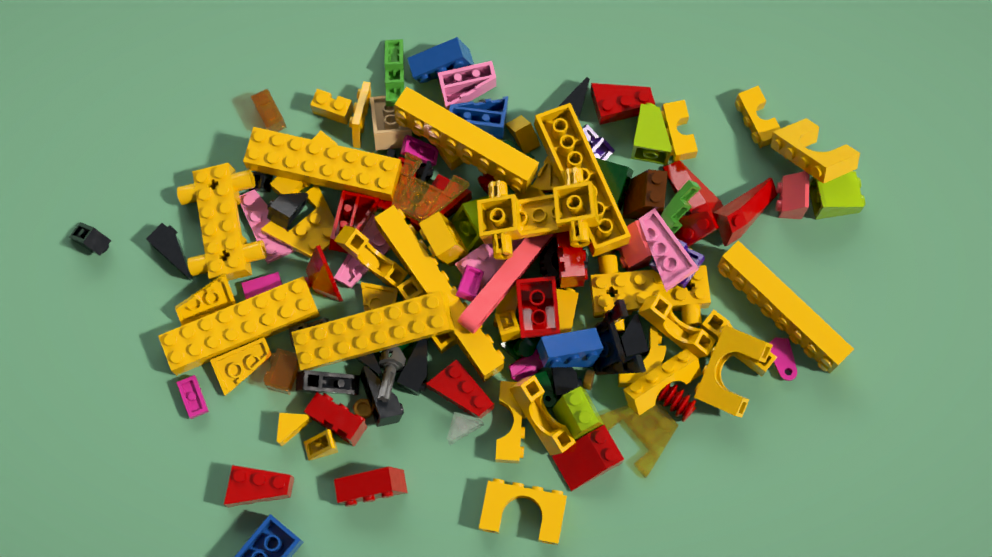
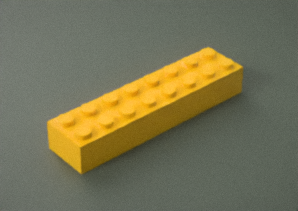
(465, 140)
(569, 148)
(322, 164)
(784, 307)
(238, 325)
(373, 331)

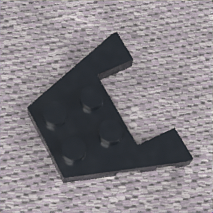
(612, 357)

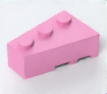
(466, 83)

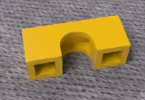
(749, 103)
(682, 145)

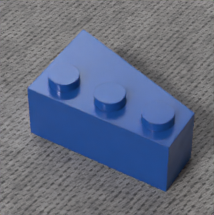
(440, 58)
(486, 115)
(570, 349)

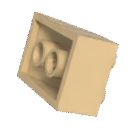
(386, 129)

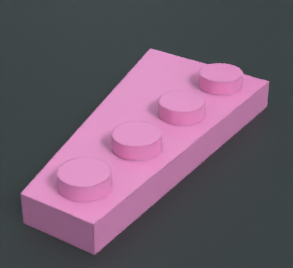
(256, 214)
(669, 255)
(483, 259)
(351, 269)

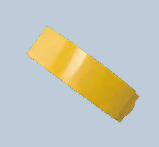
(652, 361)

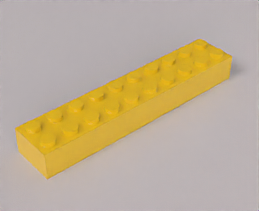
(424, 269)

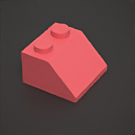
(793, 195)
(637, 252)

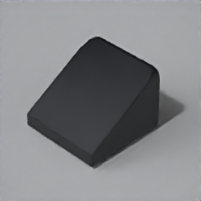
(262, 182)

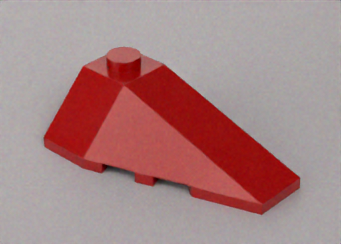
(703, 200)
(742, 212)
(321, 277)

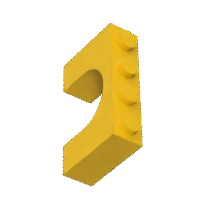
(823, 166)
(567, 304)
(711, 388)
(500, 495)

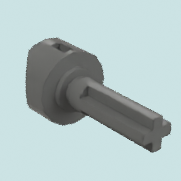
(391, 366)

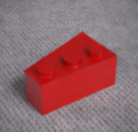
(352, 211)
(460, 389)
(256, 485)

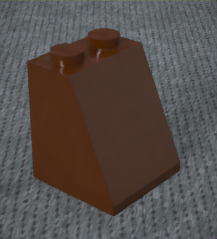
(645, 193)

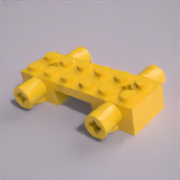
(217, 199)
(507, 218)
(638, 285)

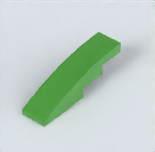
(394, 70)
(679, 205)

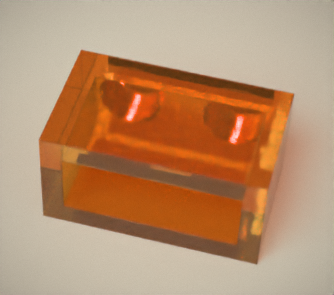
(268, 111)
(282, 371)

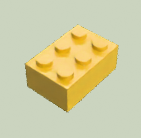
(443, 239)

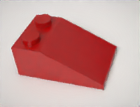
(538, 307)
(588, 458)

